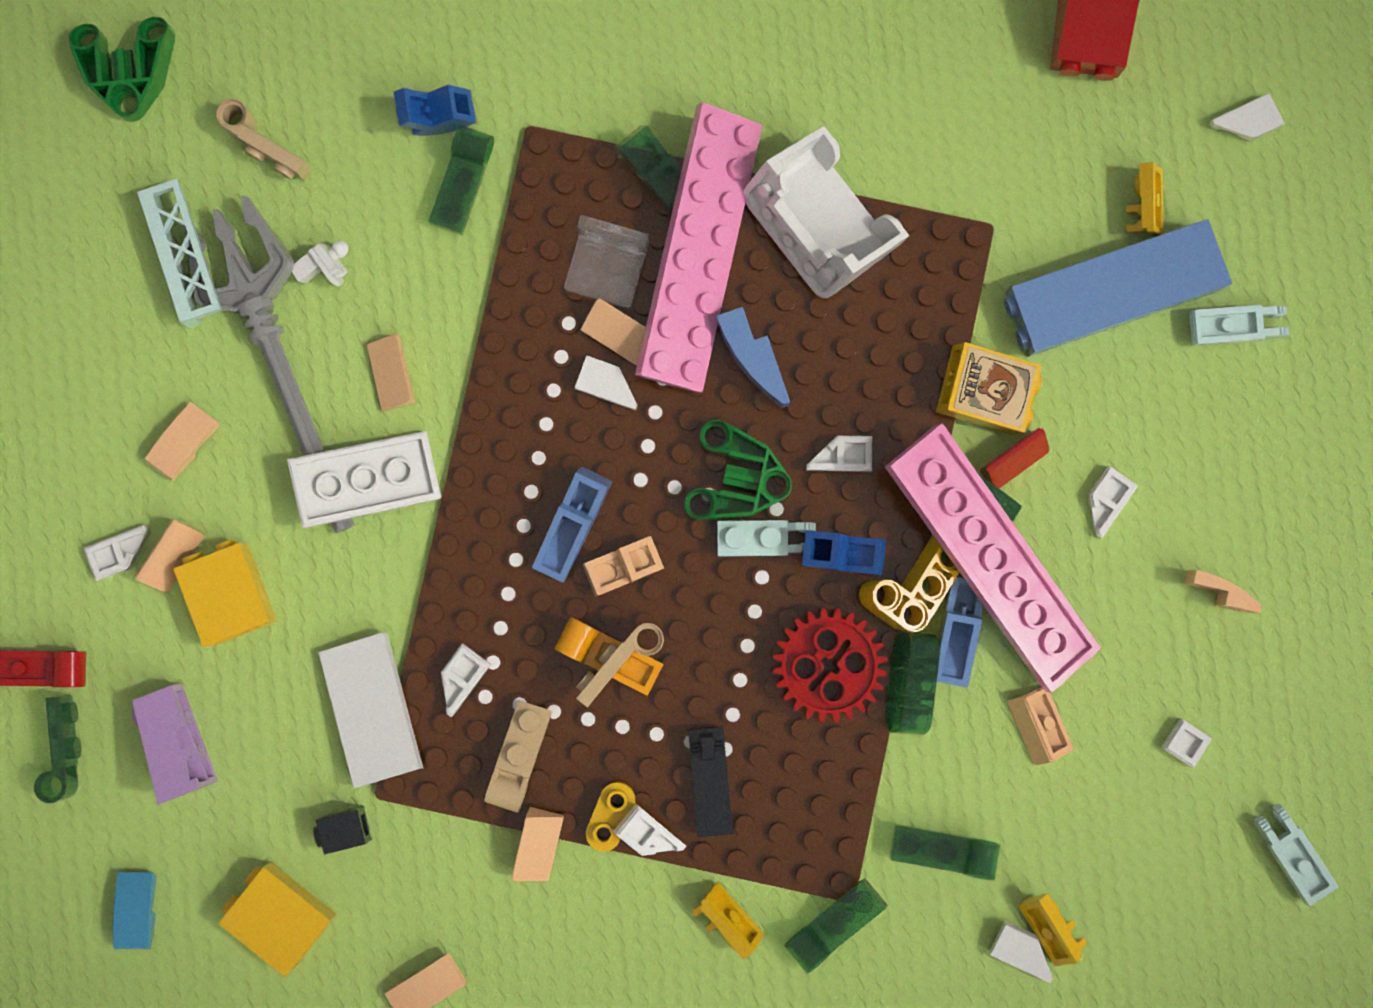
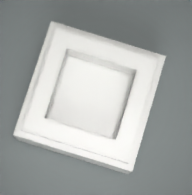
(1186, 743)

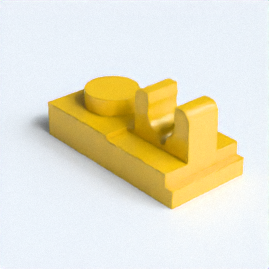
(1150, 189)
(730, 919)
(1052, 929)

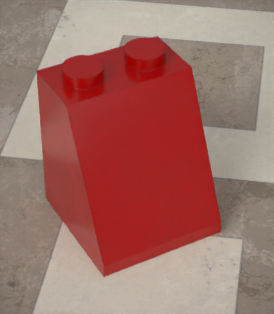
(1093, 37)

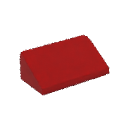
(1016, 458)

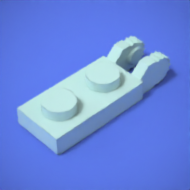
(1234, 324)
(759, 537)
(1297, 857)

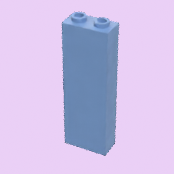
(1117, 288)

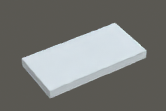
(364, 479)
(370, 710)

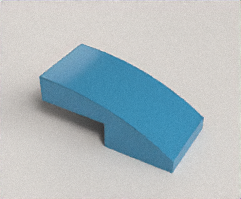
(133, 910)

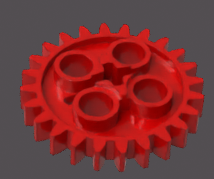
(854, 685)

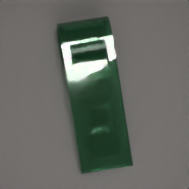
(462, 179)
(64, 750)
(945, 851)
(835, 925)

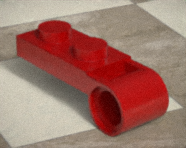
(43, 668)

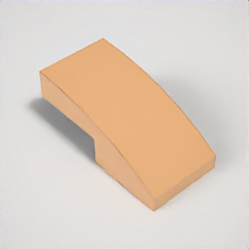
(180, 441)
(623, 566)
(1228, 594)
(427, 985)

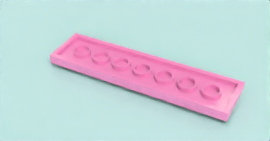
(699, 248)
(993, 557)

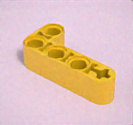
(910, 593)

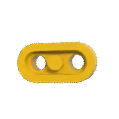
(609, 816)

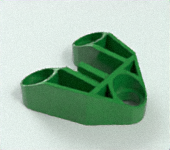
(151, 62)
(747, 449)

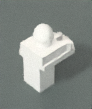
(322, 259)

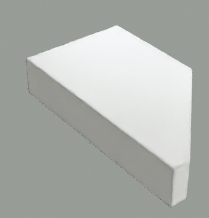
(1251, 119)
(605, 382)
(844, 455)
(1108, 499)
(116, 553)
(461, 676)
(646, 834)
(1021, 950)

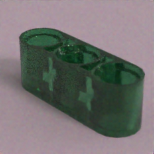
(912, 683)

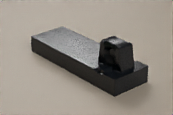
(710, 781)

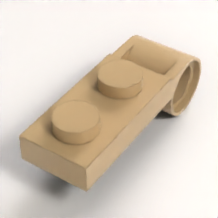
(257, 145)
(613, 659)
(518, 756)

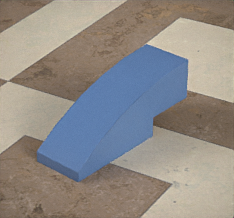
(752, 355)
(572, 524)
(959, 633)

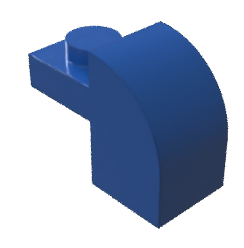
(434, 111)
(843, 553)

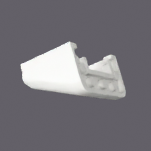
(818, 216)

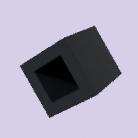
(342, 830)

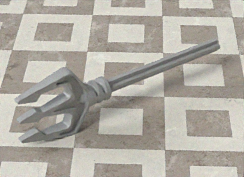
(252, 298)

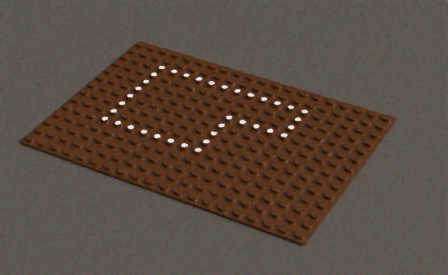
(850, 367)

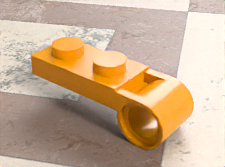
(588, 645)

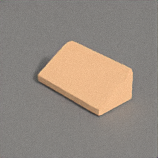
(615, 330)
(391, 373)
(174, 545)
(1040, 726)
(537, 845)

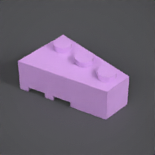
(172, 743)

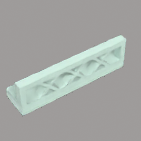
(171, 259)

